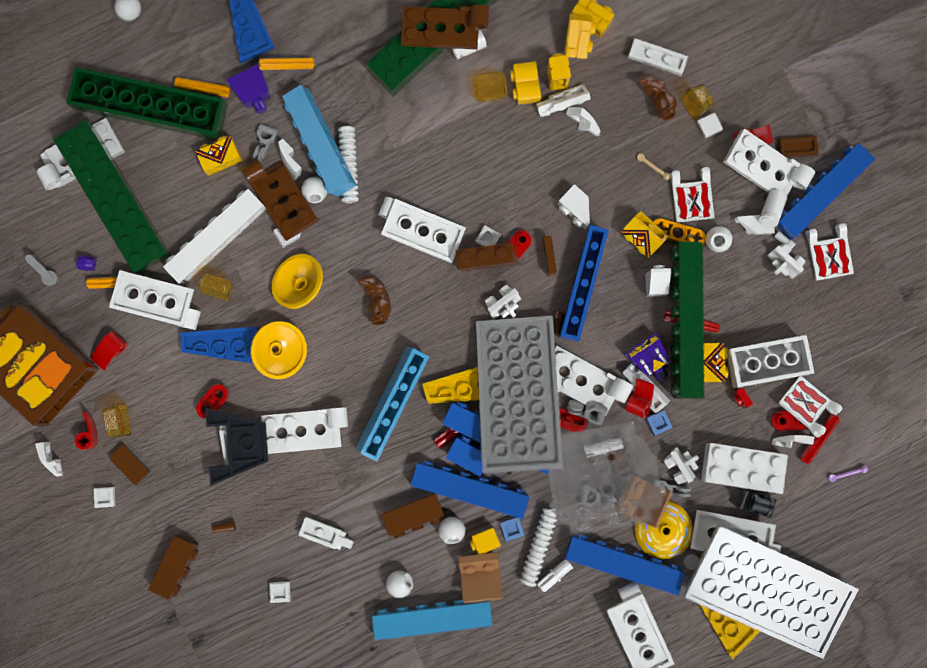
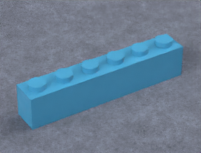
(319, 141)
(392, 403)
(431, 619)

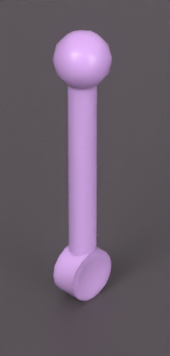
(832, 478)

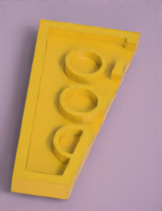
(454, 388)
(731, 632)

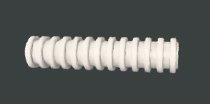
(347, 151)
(538, 548)

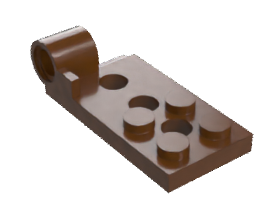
(472, 18)
(270, 198)

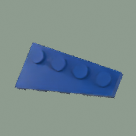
(250, 30)
(222, 343)

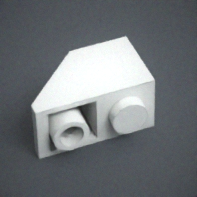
(576, 205)
(657, 281)

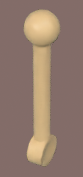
(641, 157)

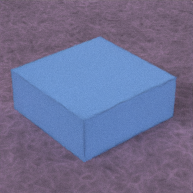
(659, 422)
(512, 529)

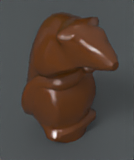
(663, 100)
(380, 304)

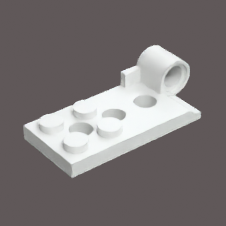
(791, 171)
(55, 175)
(396, 210)
(179, 315)
(613, 387)
(332, 419)
(744, 527)
(635, 604)

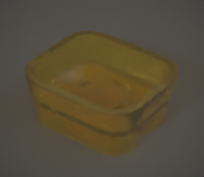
(490, 86)
(697, 101)
(216, 287)
(117, 420)

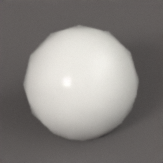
(127, 9)
(314, 190)
(718, 239)
(451, 530)
(399, 584)

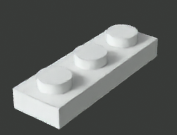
(658, 57)

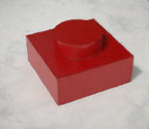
(741, 398)

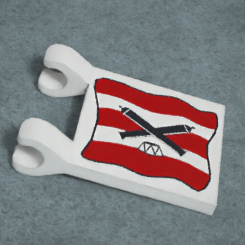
(693, 199)
(832, 256)
(807, 404)

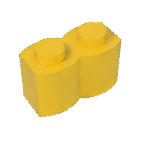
(526, 83)

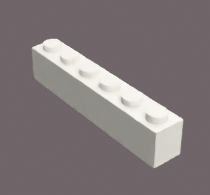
(214, 237)

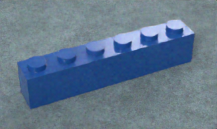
(824, 191)
(583, 283)
(466, 422)
(470, 490)
(625, 565)

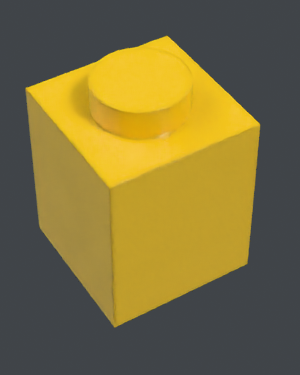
(485, 541)

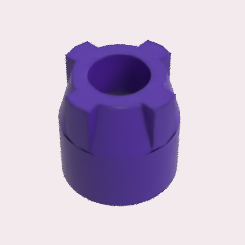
(86, 263)

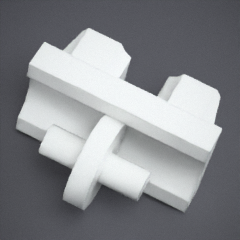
(784, 262)
(505, 305)
(685, 473)

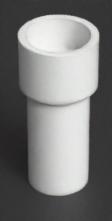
(783, 239)

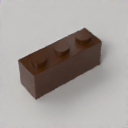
(486, 257)
(413, 516)
(174, 567)

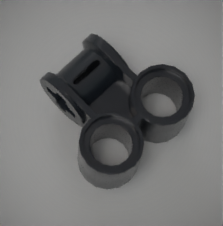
(756, 503)

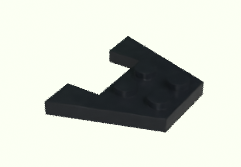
(245, 444)

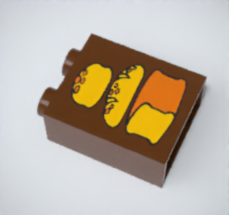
(38, 366)

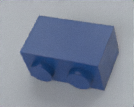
(467, 454)

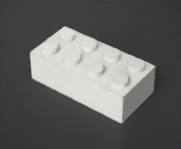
(770, 361)
(744, 468)

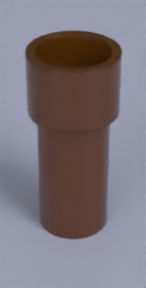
(557, 321)
(229, 526)

